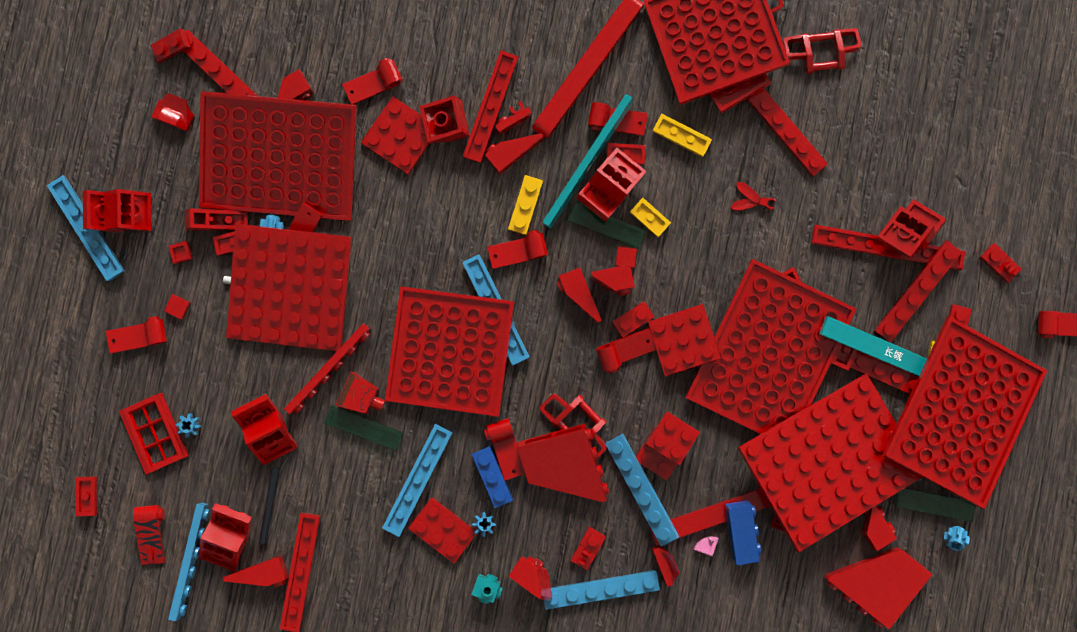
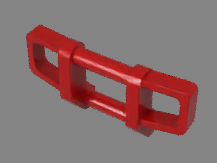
(838, 43)
(568, 408)

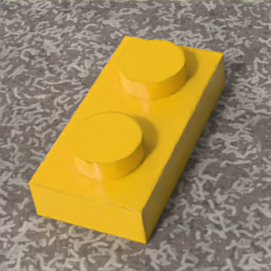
(650, 217)

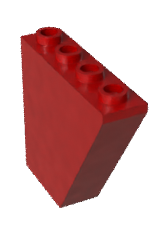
(564, 463)
(881, 584)

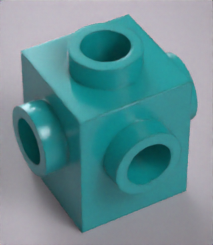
(487, 581)

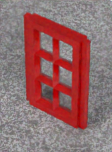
(137, 440)

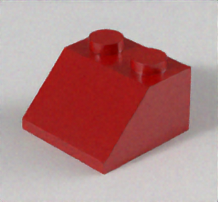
(444, 120)
(615, 279)
(533, 577)

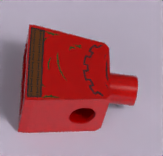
(359, 395)

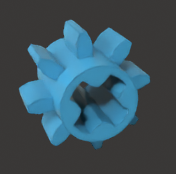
(271, 221)
(183, 424)
(486, 520)
(956, 538)

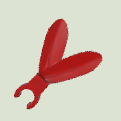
(752, 200)

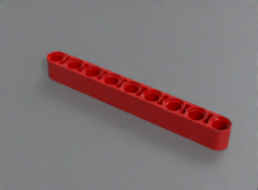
(587, 67)

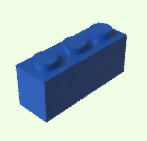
(492, 477)
(743, 532)

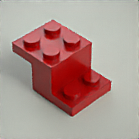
(611, 184)
(116, 210)
(911, 228)
(264, 429)
(667, 445)
(225, 537)

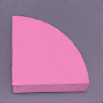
(706, 545)

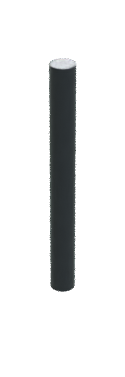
(269, 505)

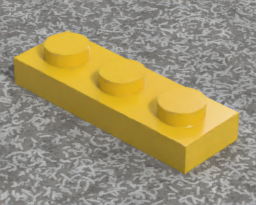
(682, 135)
(525, 205)

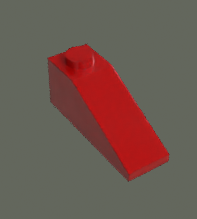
(509, 152)
(214, 219)
(577, 290)
(262, 574)

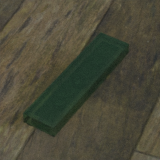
(611, 228)
(363, 427)
(935, 504)

